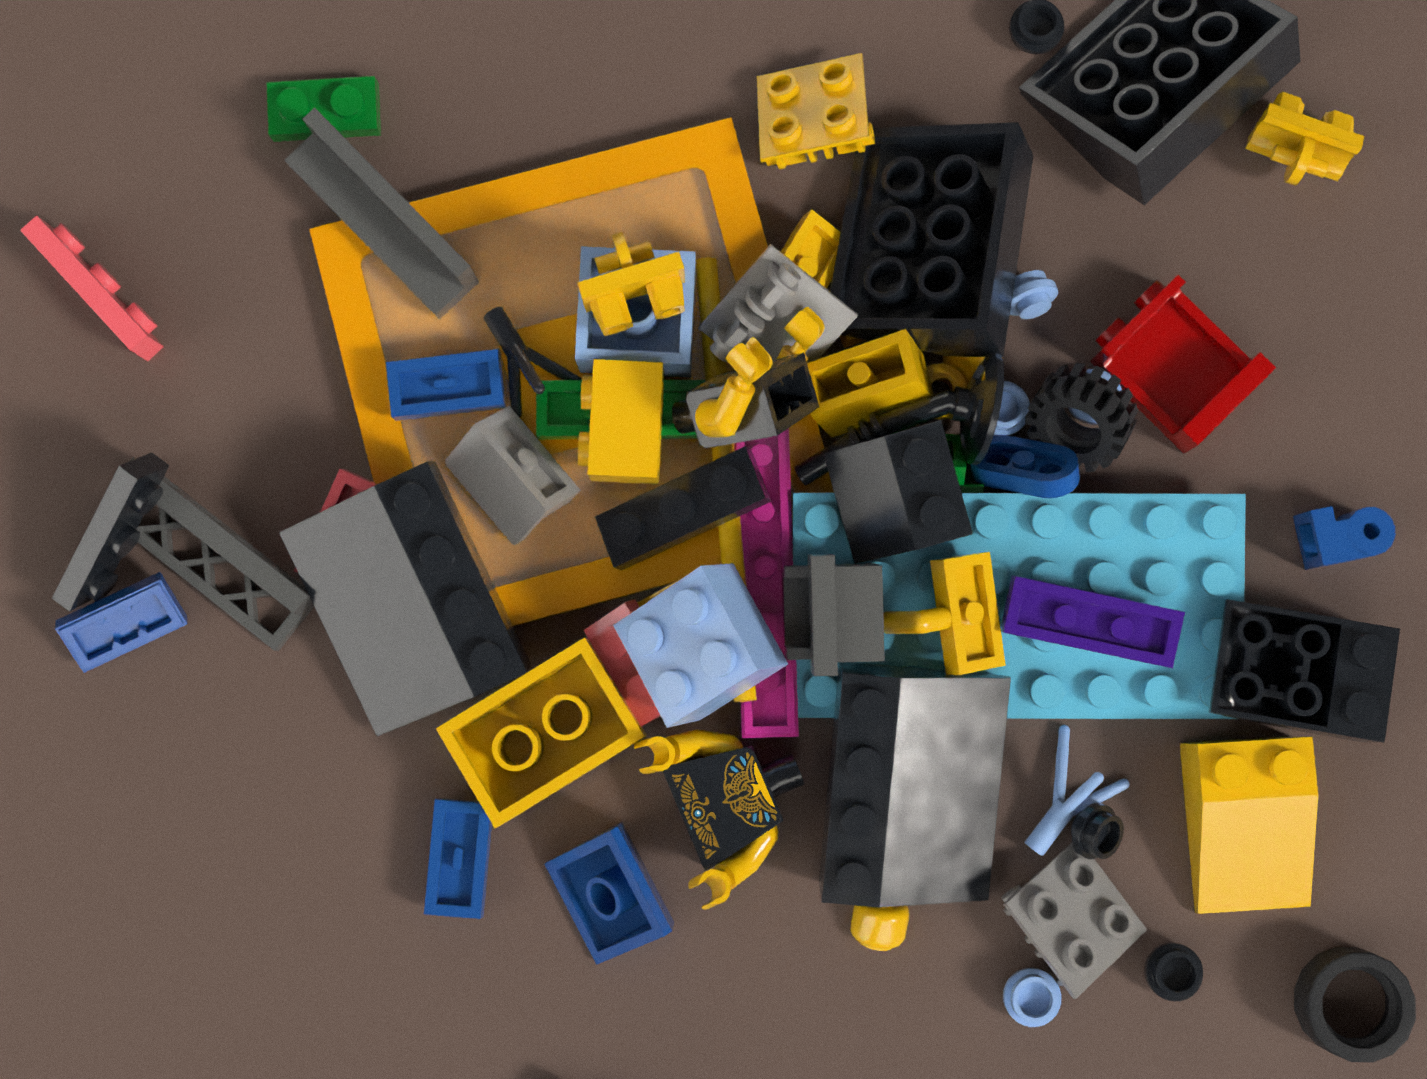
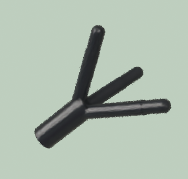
(519, 358)

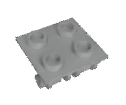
(767, 301)
(1074, 919)

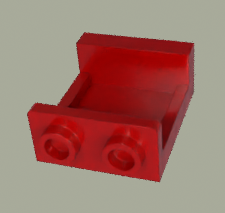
(1179, 365)

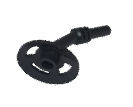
(974, 407)

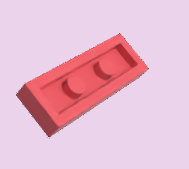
(95, 286)

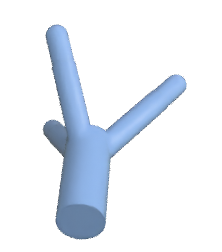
(1061, 810)

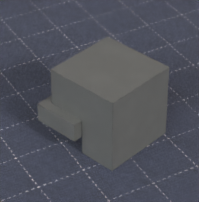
(833, 613)

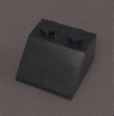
(898, 493)

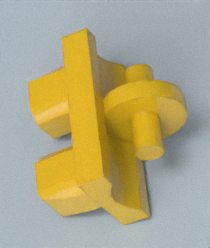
(1305, 142)
(608, 292)

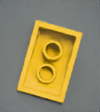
(1250, 822)

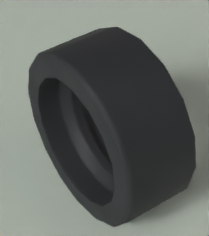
(1396, 1020)

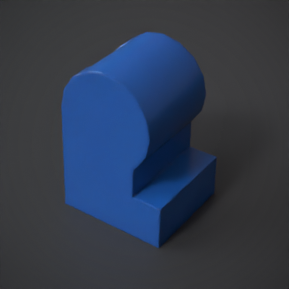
(1344, 539)

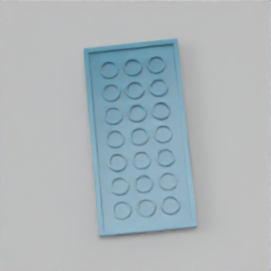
(1128, 546)

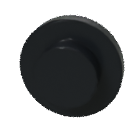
(1036, 26)
(1097, 832)
(1173, 971)

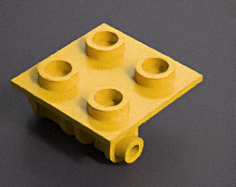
(813, 111)

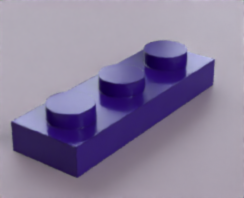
(1092, 621)

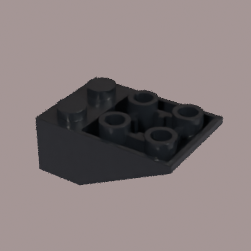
(1305, 671)

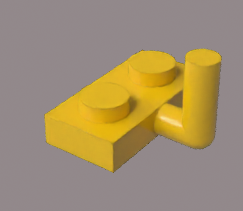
(963, 614)

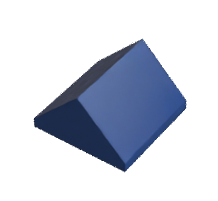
(610, 894)

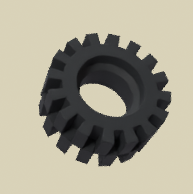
(1093, 396)

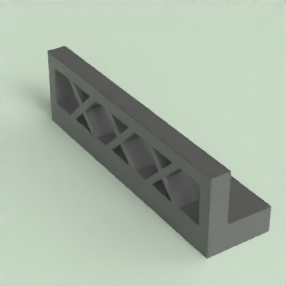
(381, 217)
(233, 550)

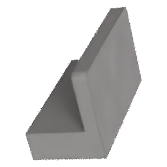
(510, 474)

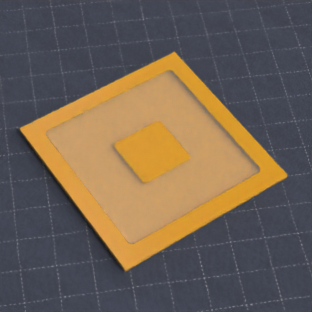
(526, 253)

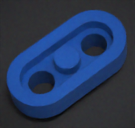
(1028, 467)

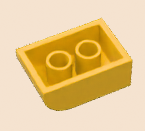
(540, 732)

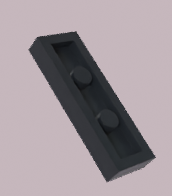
(683, 508)
(112, 531)

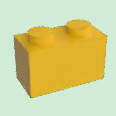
(868, 379)
(623, 421)

